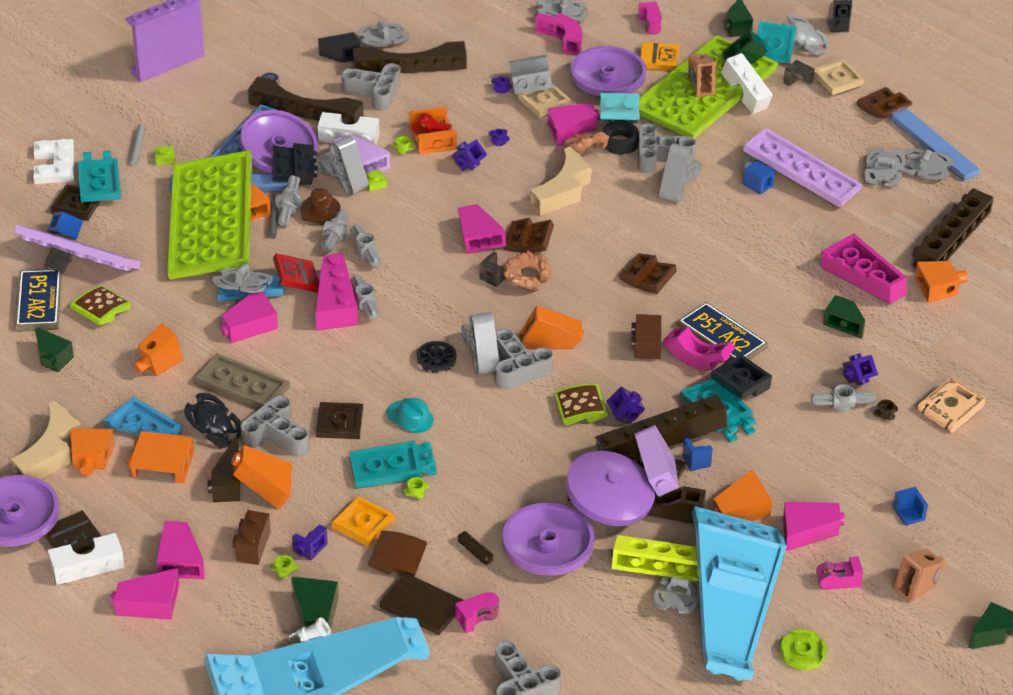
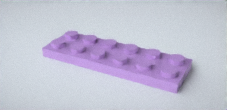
(802, 167)
(76, 248)

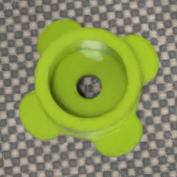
(403, 144)
(416, 487)
(284, 566)

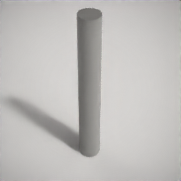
(137, 145)

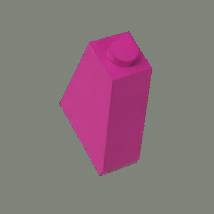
(572, 120)
(480, 229)
(249, 318)
(810, 522)
(180, 551)
(147, 595)

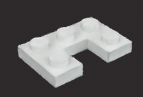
(63, 166)

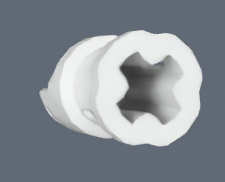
(314, 631)

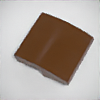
(883, 103)
(529, 236)
(647, 273)
(397, 553)

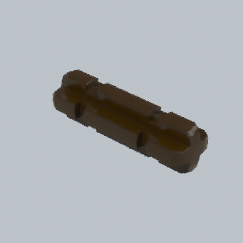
(475, 547)

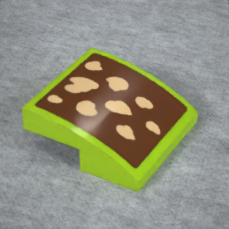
(100, 305)
(581, 403)

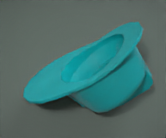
(411, 415)

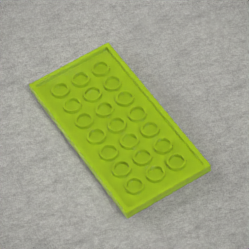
(676, 105)
(210, 215)

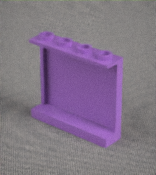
(166, 37)

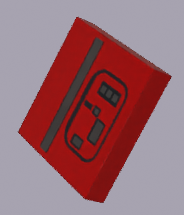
(296, 272)

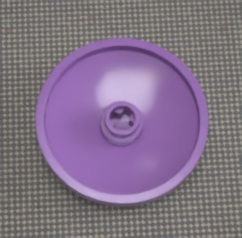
(608, 70)
(273, 129)
(609, 488)
(26, 509)
(548, 539)

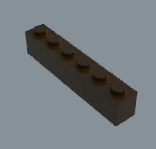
(674, 426)

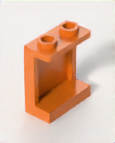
(433, 141)
(162, 454)

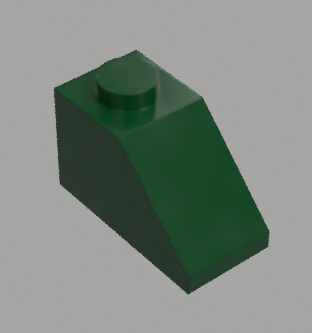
(738, 19)
(749, 45)
(844, 316)
(53, 350)
(992, 628)

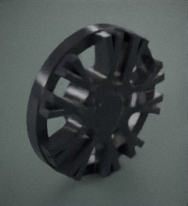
(436, 356)

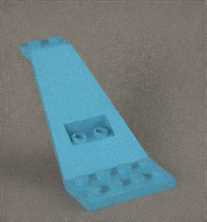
(736, 582)
(322, 664)

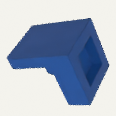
(758, 177)
(65, 224)
(696, 457)
(910, 506)

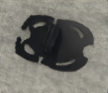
(212, 419)

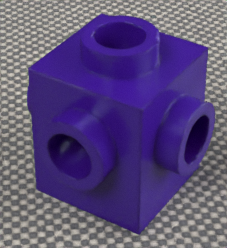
(469, 155)
(859, 369)
(626, 405)

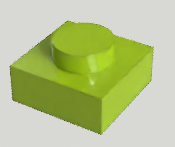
(164, 155)
(376, 180)

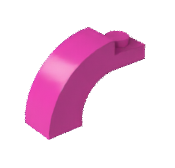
(563, 28)
(694, 352)

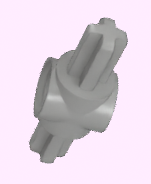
(288, 201)
(334, 231)
(365, 245)
(365, 297)
(842, 398)

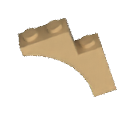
(563, 188)
(52, 449)

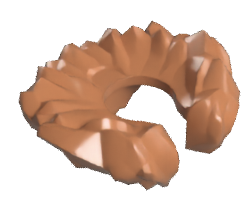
(580, 142)
(515, 266)

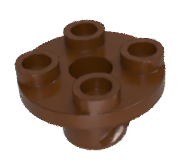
(319, 207)

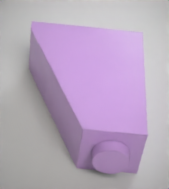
(371, 155)
(657, 460)

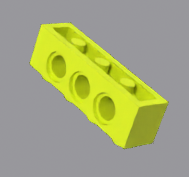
(655, 558)

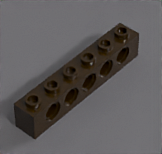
(954, 228)

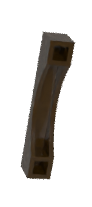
(441, 58)
(270, 94)
(677, 504)

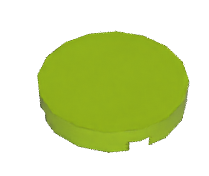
(803, 649)

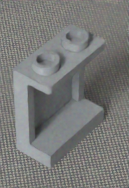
(530, 74)

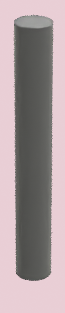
(273, 219)

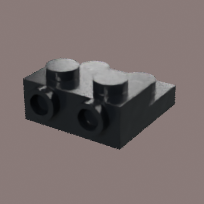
(294, 161)
(742, 377)

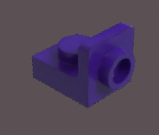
(312, 544)

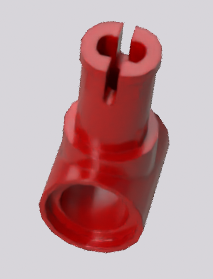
(430, 123)

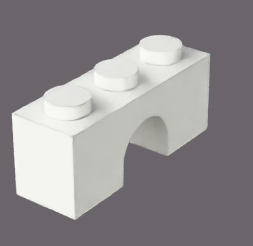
(755, 93)
(331, 128)
(70, 566)

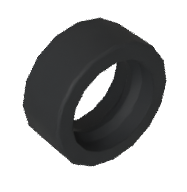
(621, 128)

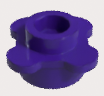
(501, 84)
(499, 137)

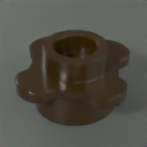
(886, 409)

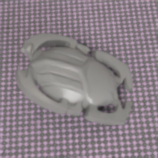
(565, 7)
(382, 34)
(807, 35)
(927, 164)
(884, 166)
(242, 279)
(677, 595)

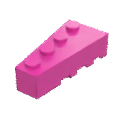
(864, 268)
(335, 299)

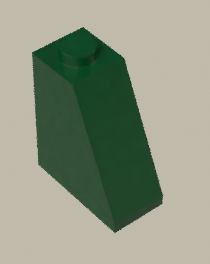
(314, 599)

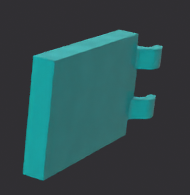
(99, 178)
(736, 410)
(392, 463)

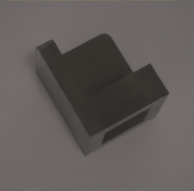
(800, 71)
(57, 260)
(490, 271)

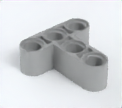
(379, 86)
(655, 147)
(345, 163)
(678, 171)
(481, 339)
(517, 363)
(275, 424)
(519, 675)

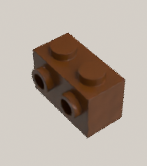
(647, 336)
(252, 537)

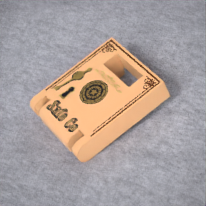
(948, 405)

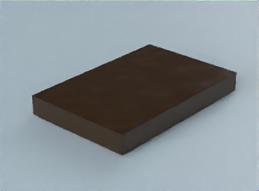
(423, 601)

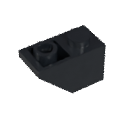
(839, 15)
(338, 47)

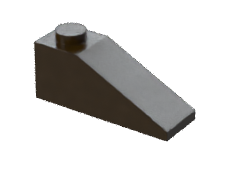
(223, 484)

